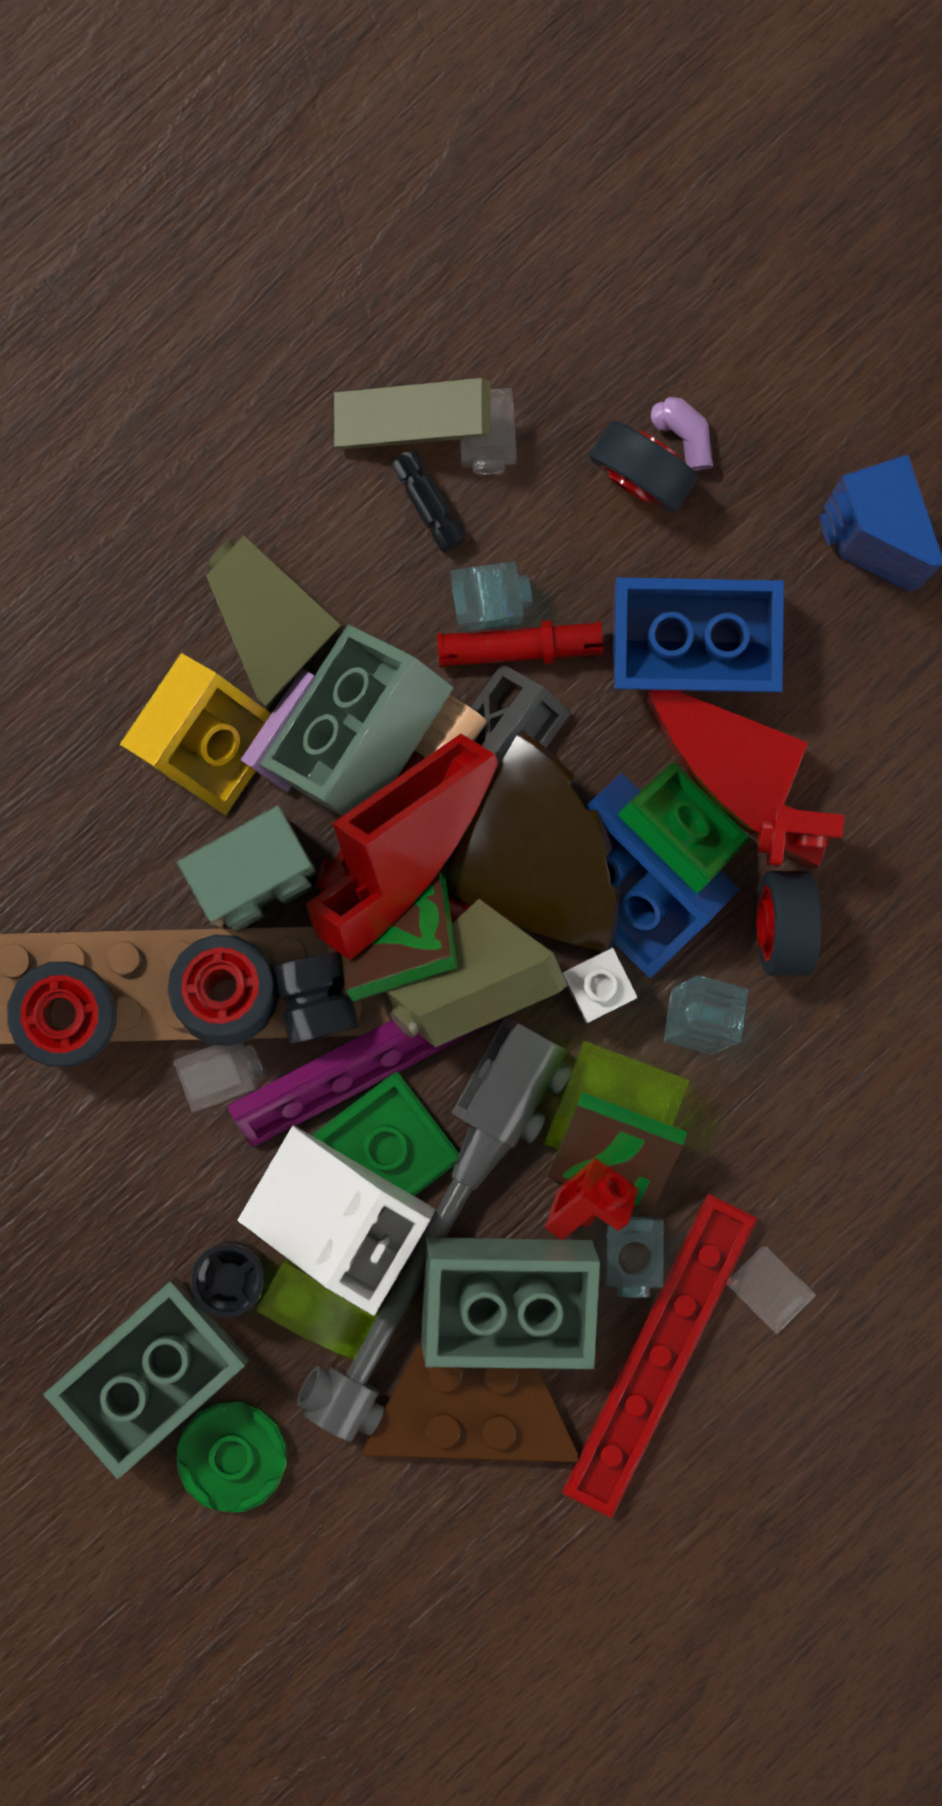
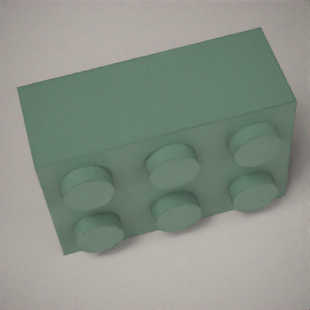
(357, 722)
(249, 871)
(510, 1303)
(146, 1377)

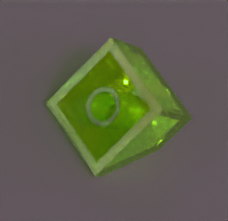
(620, 1082)

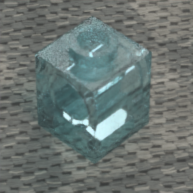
(489, 596)
(706, 1015)
(643, 1230)

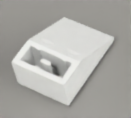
(336, 1219)

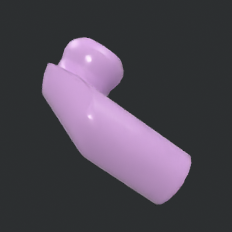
(689, 425)

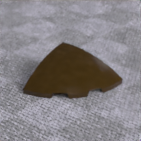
(538, 852)

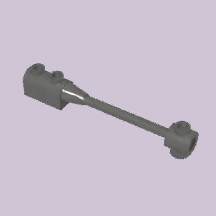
(500, 1110)

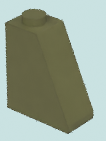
(269, 619)
(495, 976)

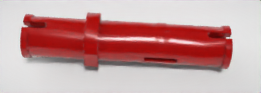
(520, 644)

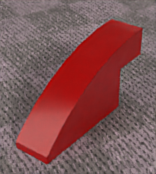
(734, 761)
(400, 843)

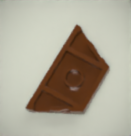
(471, 1416)

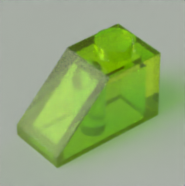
(315, 1311)

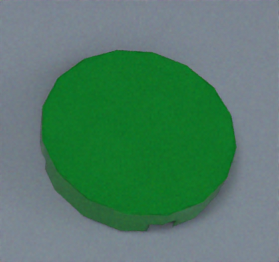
(231, 1456)

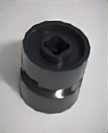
(314, 997)
(229, 1278)

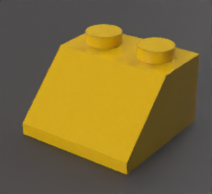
(198, 733)

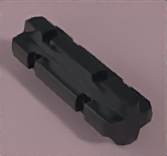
(428, 500)

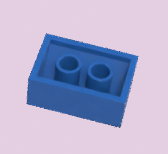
(883, 524)
(698, 635)
(655, 905)

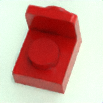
(808, 827)
(592, 1194)

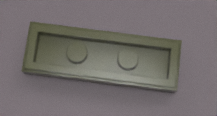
(412, 414)

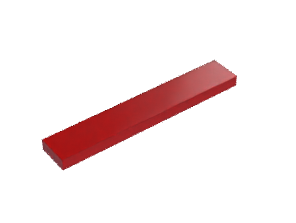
(659, 1355)

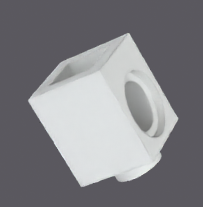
(599, 985)

